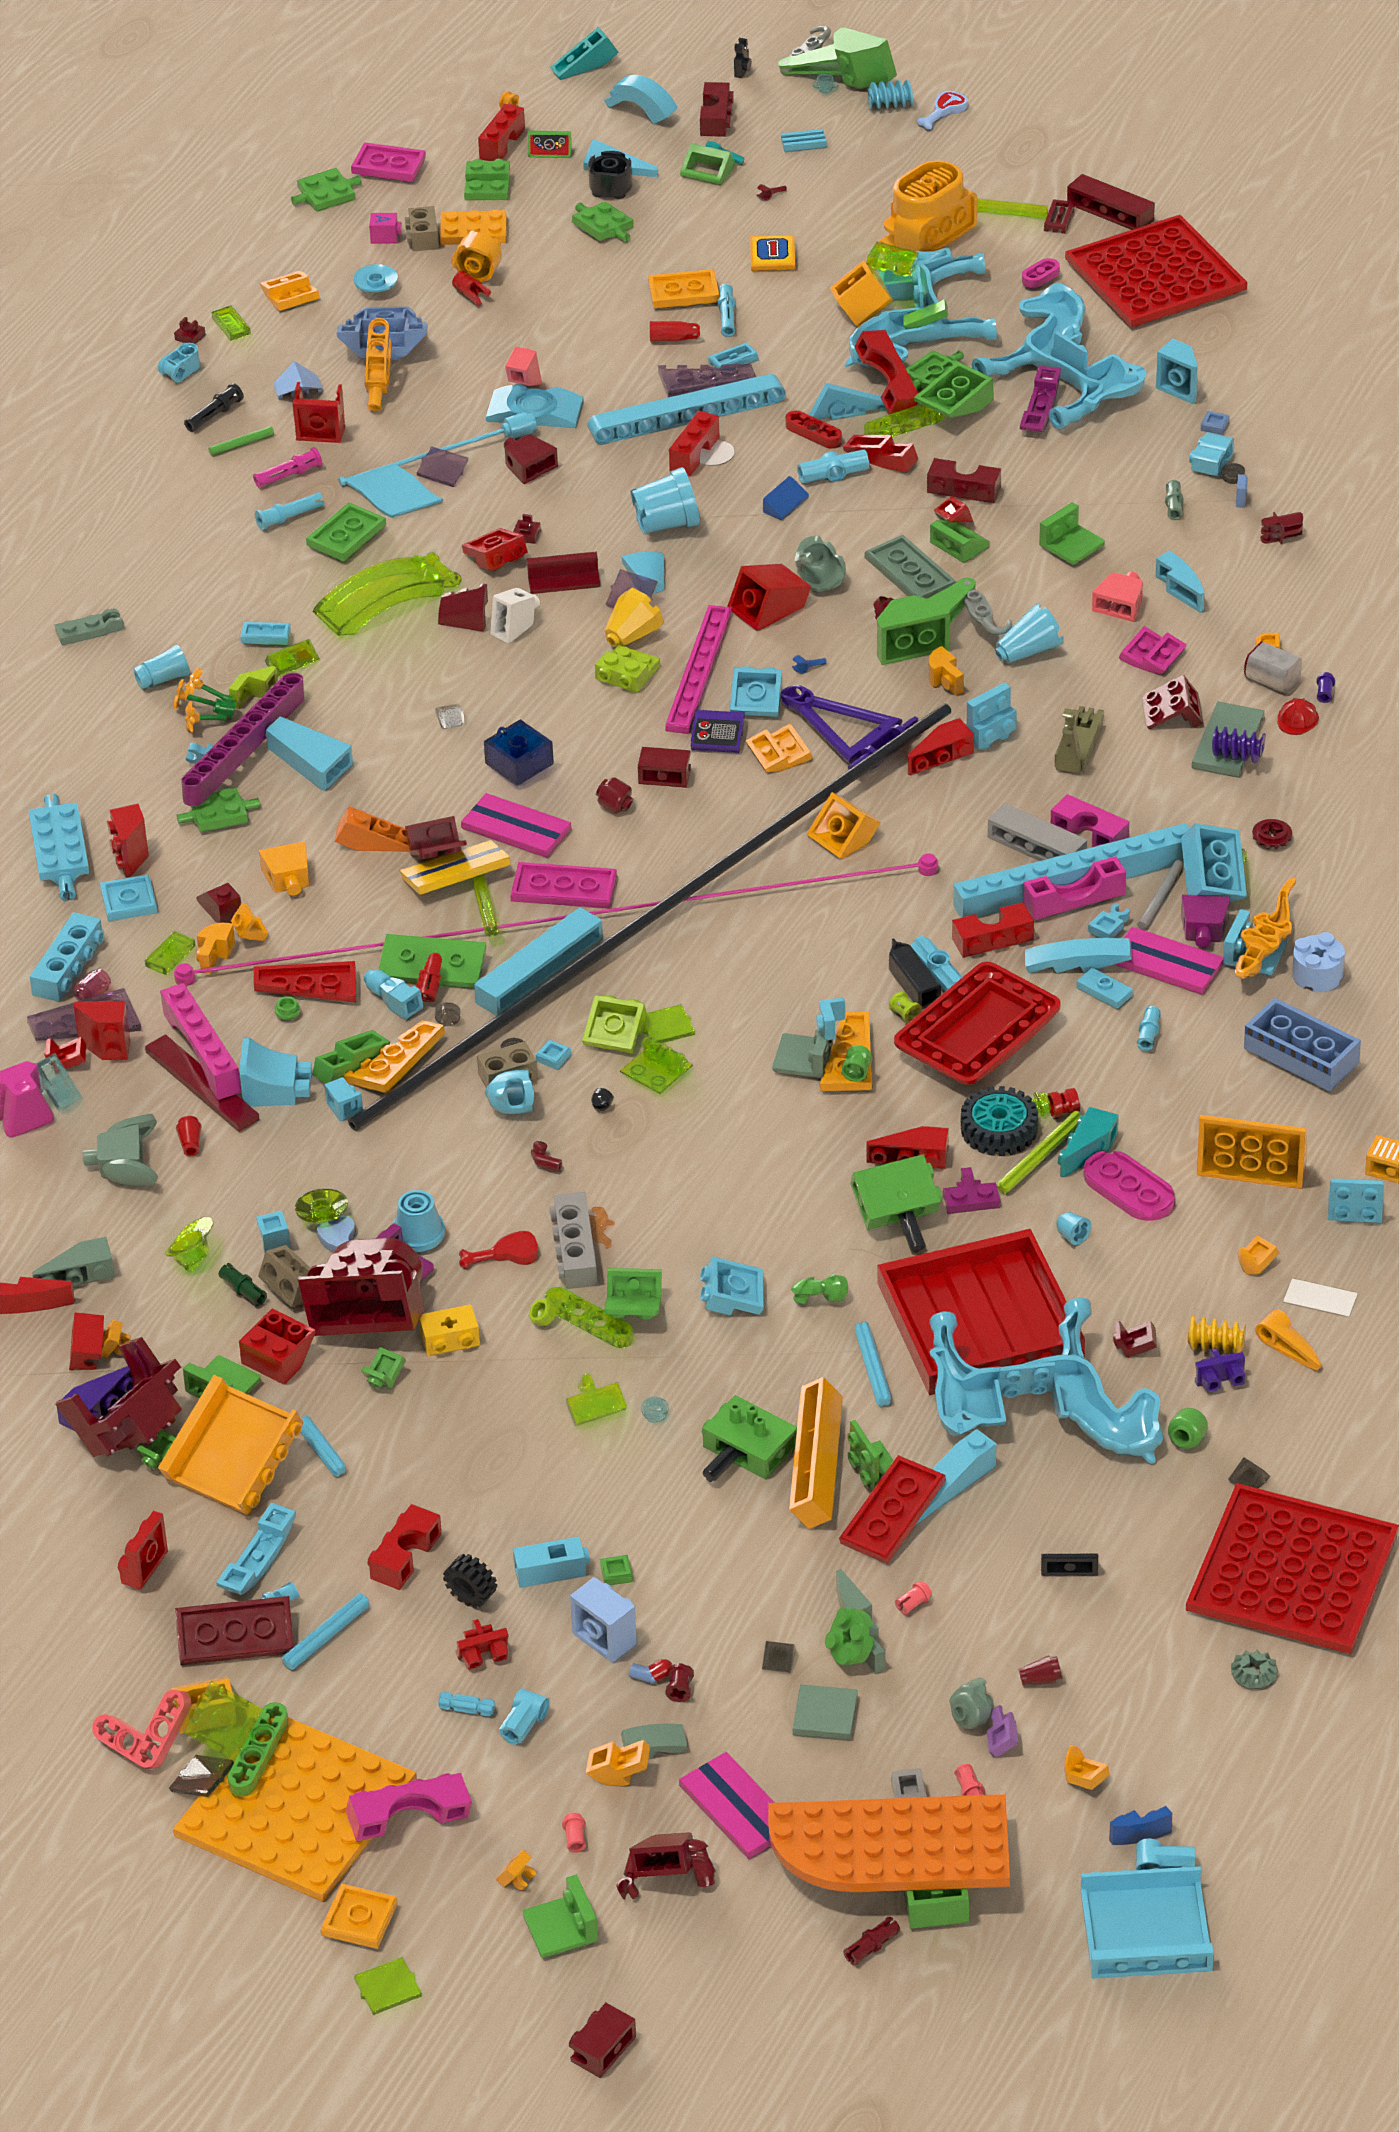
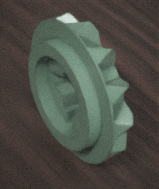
(1248, 1676)

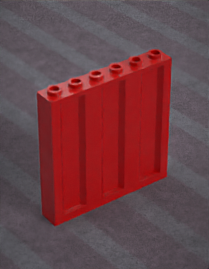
(997, 1290)

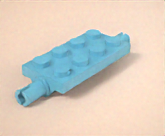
(59, 844)

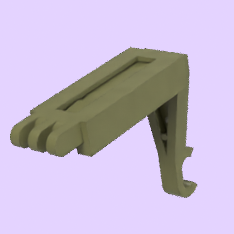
(1078, 739)

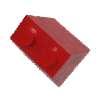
(767, 594)

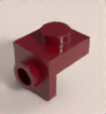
(1136, 1339)

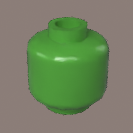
(1187, 1428)

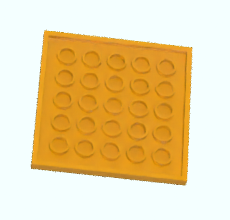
(296, 1815)

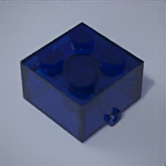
(518, 752)

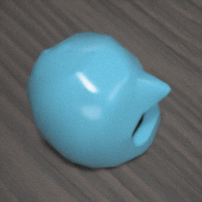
(511, 1092)

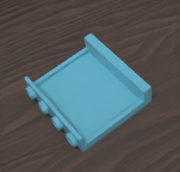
(1145, 1922)

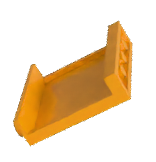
(230, 1446)

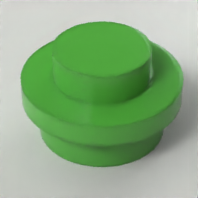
(287, 1008)

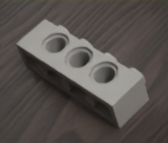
(574, 1239)

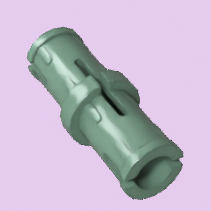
(1174, 499)

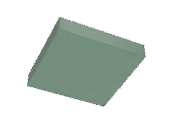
(825, 1712)

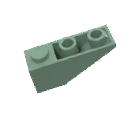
(81, 1264)

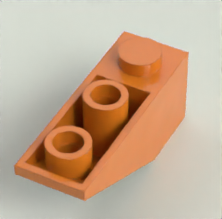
(369, 833)

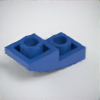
(1132, 1828)

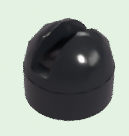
(602, 1099)

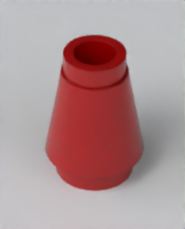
(189, 1134)

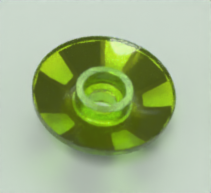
(321, 1205)

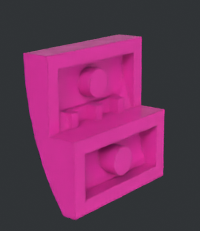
(1151, 651)

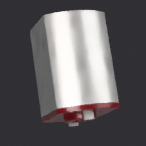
(1273, 667)

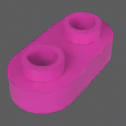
(1040, 273)

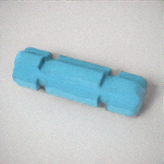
(466, 1704)

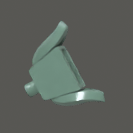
(121, 1152)

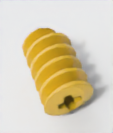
(1216, 1336)

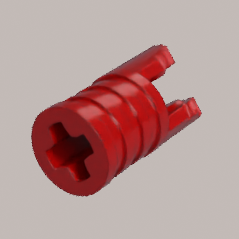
(469, 286)
(430, 974)

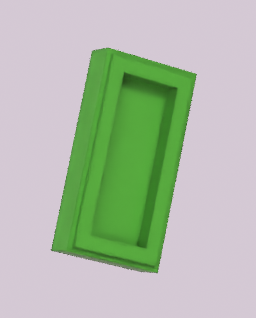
(926, 315)

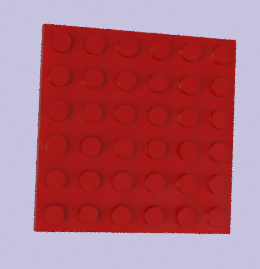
(1155, 270)
(1292, 1568)

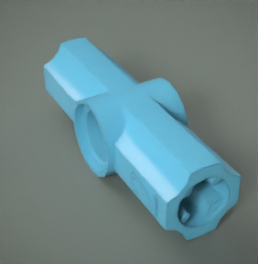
(833, 466)
(937, 962)

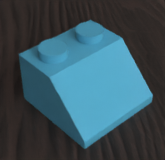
(1177, 371)

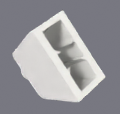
(512, 613)

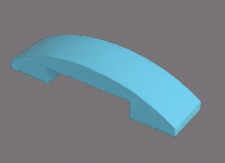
(260, 1552)

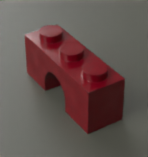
(716, 109)
(979, 486)

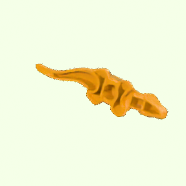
(1266, 934)

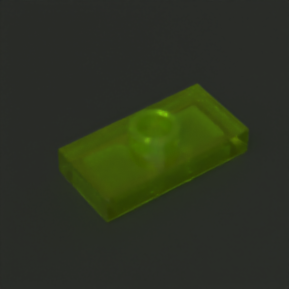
(170, 952)

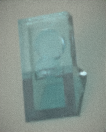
(57, 1082)

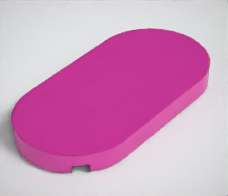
(1129, 1185)

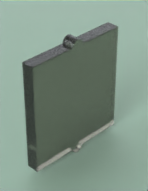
(201, 1776)

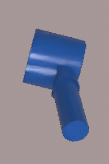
(803, 665)

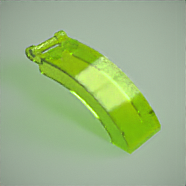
(381, 587)

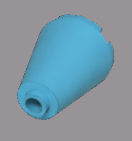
(1029, 636)

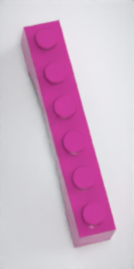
(217, 1063)

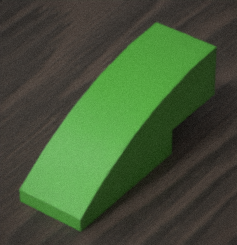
(348, 1055)

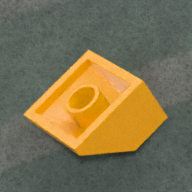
(842, 826)

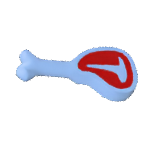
(945, 104)

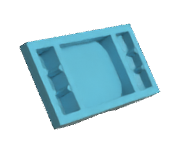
(550, 407)

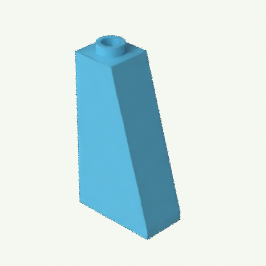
(309, 752)

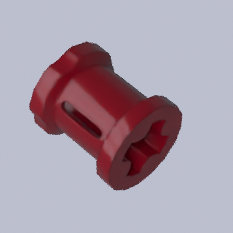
(680, 1680)

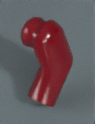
(542, 1158)

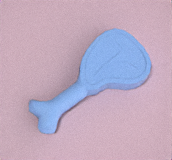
(336, 1232)

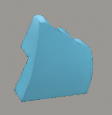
(647, 565)

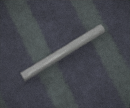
(1160, 894)

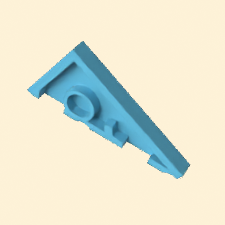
(639, 166)
(844, 402)

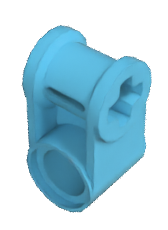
(182, 362)

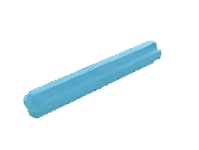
(873, 1364)
(325, 1631)

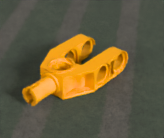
(377, 364)

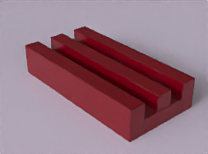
(1057, 225)

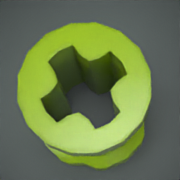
(905, 1006)

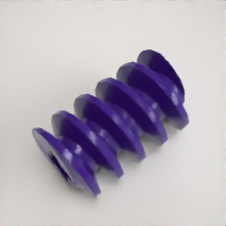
(1238, 745)

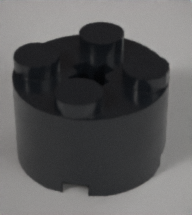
(610, 174)

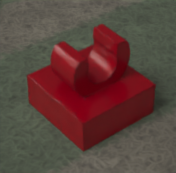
(189, 331)
(528, 528)

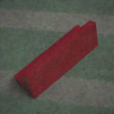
(563, 572)

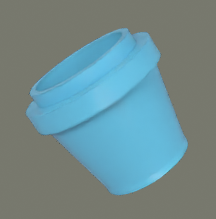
(419, 1220)

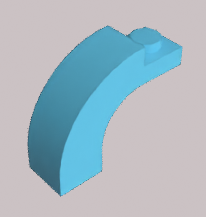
(645, 93)

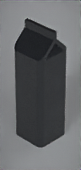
(913, 974)

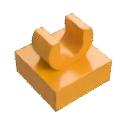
(113, 1339)
(515, 1869)

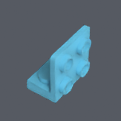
(1235, 946)
(1355, 1200)

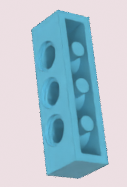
(66, 957)

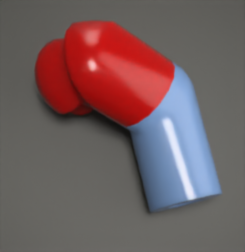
(652, 1673)

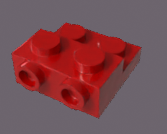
(496, 548)
(144, 1552)

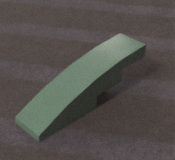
(851, 1597)

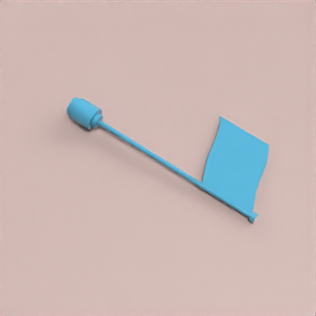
(399, 492)

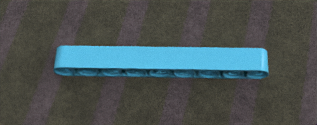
(682, 408)

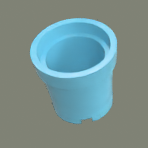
(666, 503)

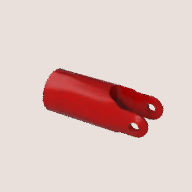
(673, 331)

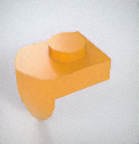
(1256, 1255)
(1083, 1771)

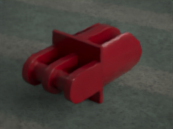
(1281, 527)

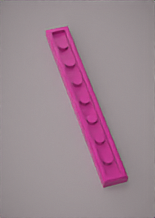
(698, 669)

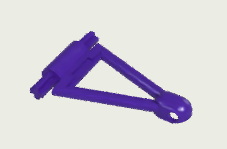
(887, 730)

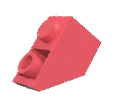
(523, 367)

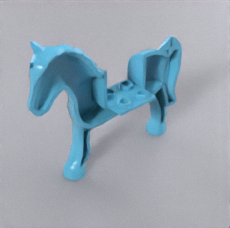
(929, 270)
(1058, 346)
(974, 1396)

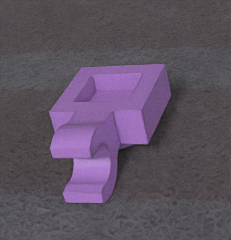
(1003, 1733)

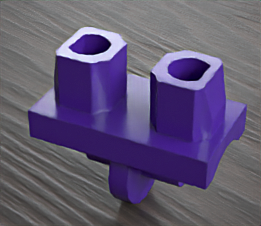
(1220, 1368)

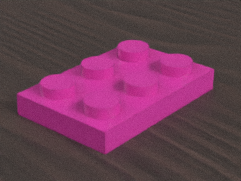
(388, 162)

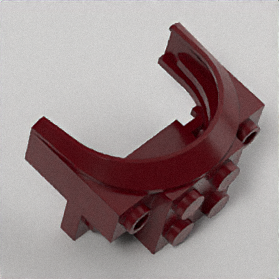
(137, 1414)

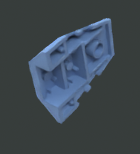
(404, 329)

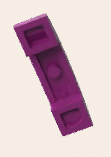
(1042, 399)

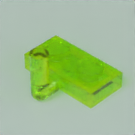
(595, 1402)

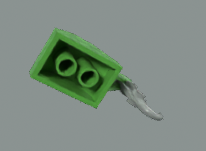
(853, 55)
(920, 625)

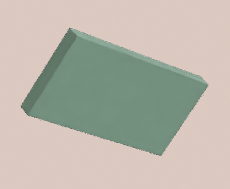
(909, 568)
(1232, 717)

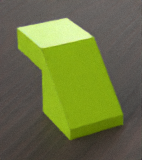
(253, 683)

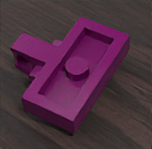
(970, 1194)

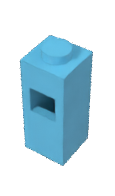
(550, 1562)

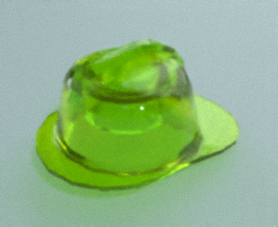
(191, 1244)

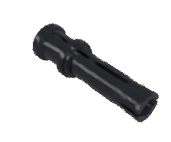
(220, 403)

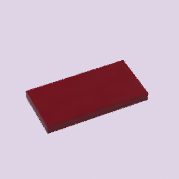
(234, 1630)

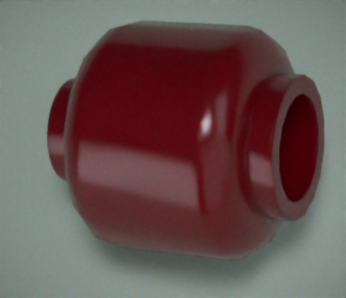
(614, 795)

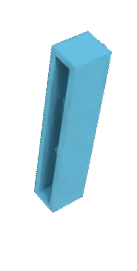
(538, 961)

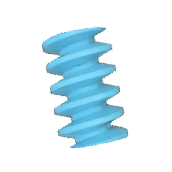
(890, 94)

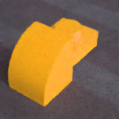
(944, 671)
(214, 943)
(615, 1765)

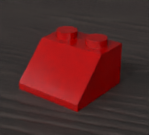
(104, 1028)

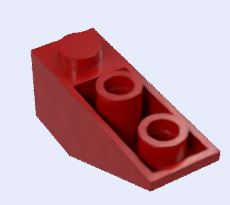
(941, 746)
(922, 1140)

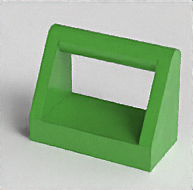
(708, 156)
(957, 540)

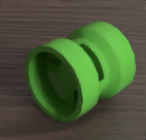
(856, 1063)

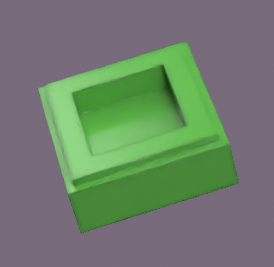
(616, 1570)

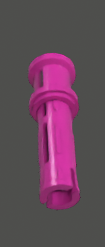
(299, 467)

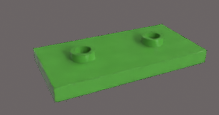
(406, 955)

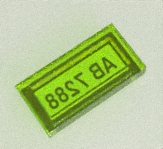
(231, 323)

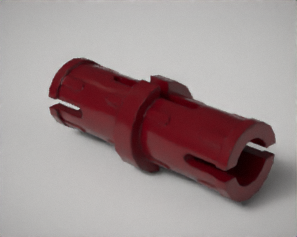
(871, 1940)

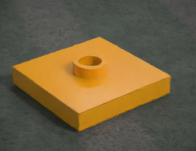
(359, 1916)

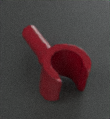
(767, 192)

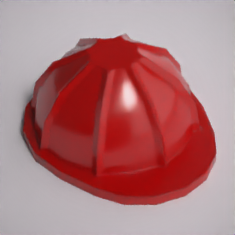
(1297, 717)

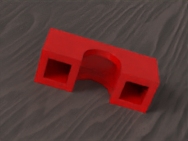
(507, 124)
(699, 434)
(976, 937)
(391, 1561)

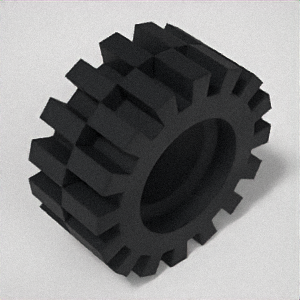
(470, 1580)

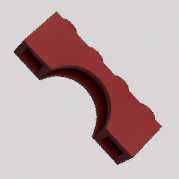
(878, 351)

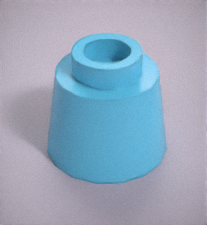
(1073, 1227)

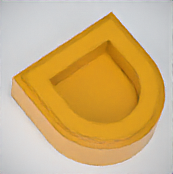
(1269, 638)

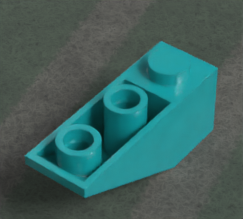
(1093, 1134)

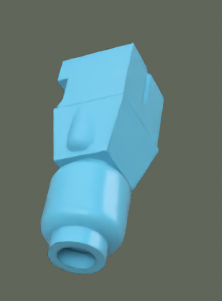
(395, 993)

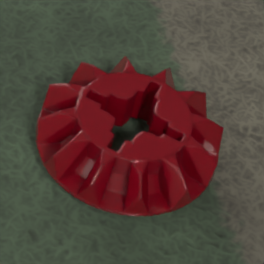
(1280, 829)

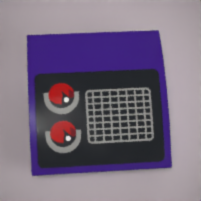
(717, 731)

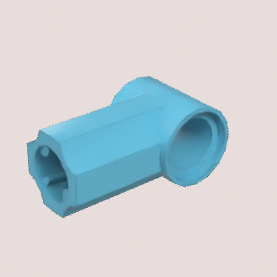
(525, 1711)
(1152, 1855)

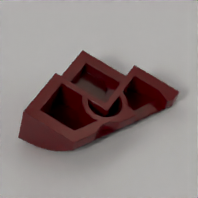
(464, 608)

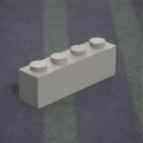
(1031, 834)

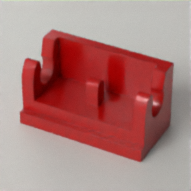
(86, 1341)

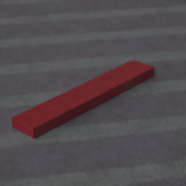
(192, 1076)

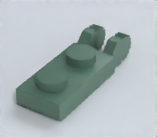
(89, 627)

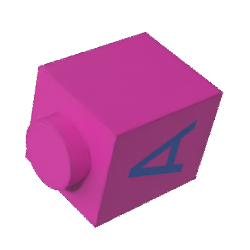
(384, 228)

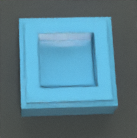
(553, 1054)

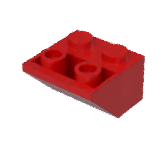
(129, 838)
(276, 1346)

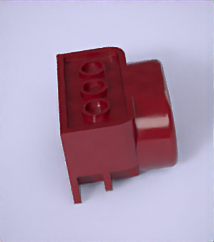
(364, 1289)

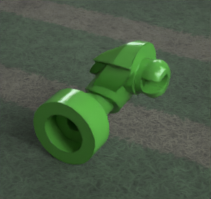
(833, 1288)

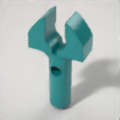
(738, 158)

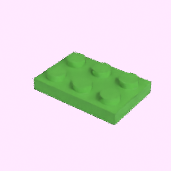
(346, 531)

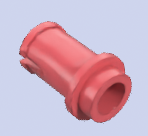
(919, 1593)
(573, 1825)

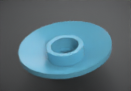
(375, 278)

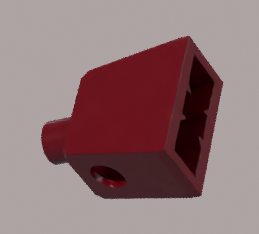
(529, 457)

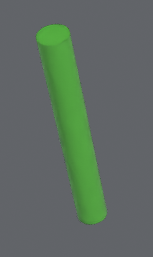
(242, 440)

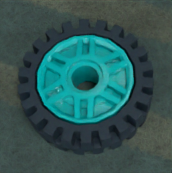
(999, 1121)

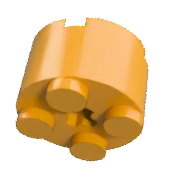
(477, 255)

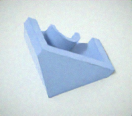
(296, 373)

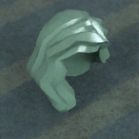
(819, 564)

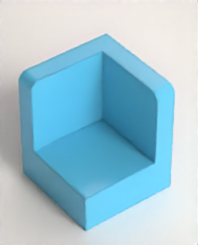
(273, 1230)

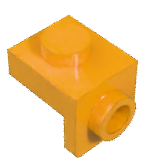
(248, 925)

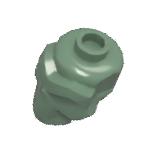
(971, 1704)

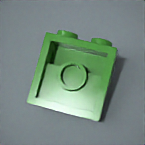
(487, 180)

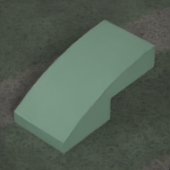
(658, 1736)

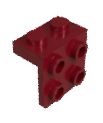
(434, 836)

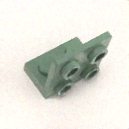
(802, 1054)

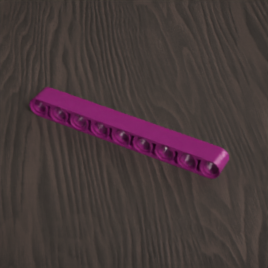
(241, 740)

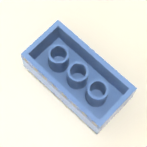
(1302, 1044)

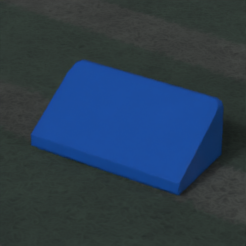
(784, 498)

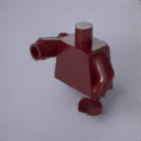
(667, 1856)

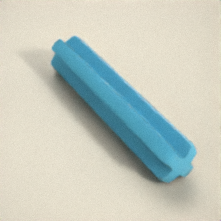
(322, 1447)

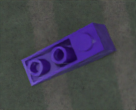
(101, 1393)

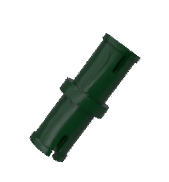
(242, 1284)

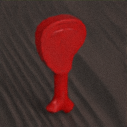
(516, 1247)

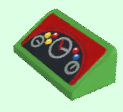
(549, 144)

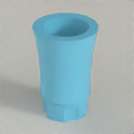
(162, 668)

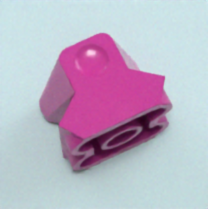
(22, 1100)

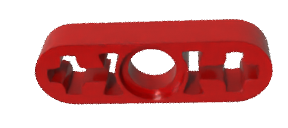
(826, 436)

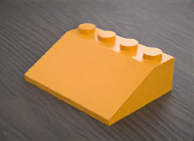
(1252, 1151)

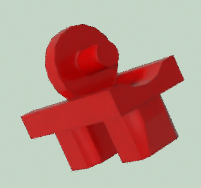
(481, 1640)

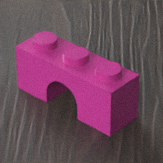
(1079, 815)

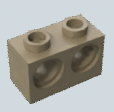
(422, 228)
(506, 1059)
(281, 1273)

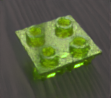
(656, 1065)

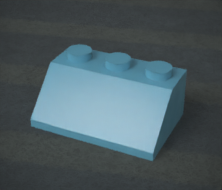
(1213, 862)

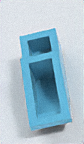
(1180, 580)

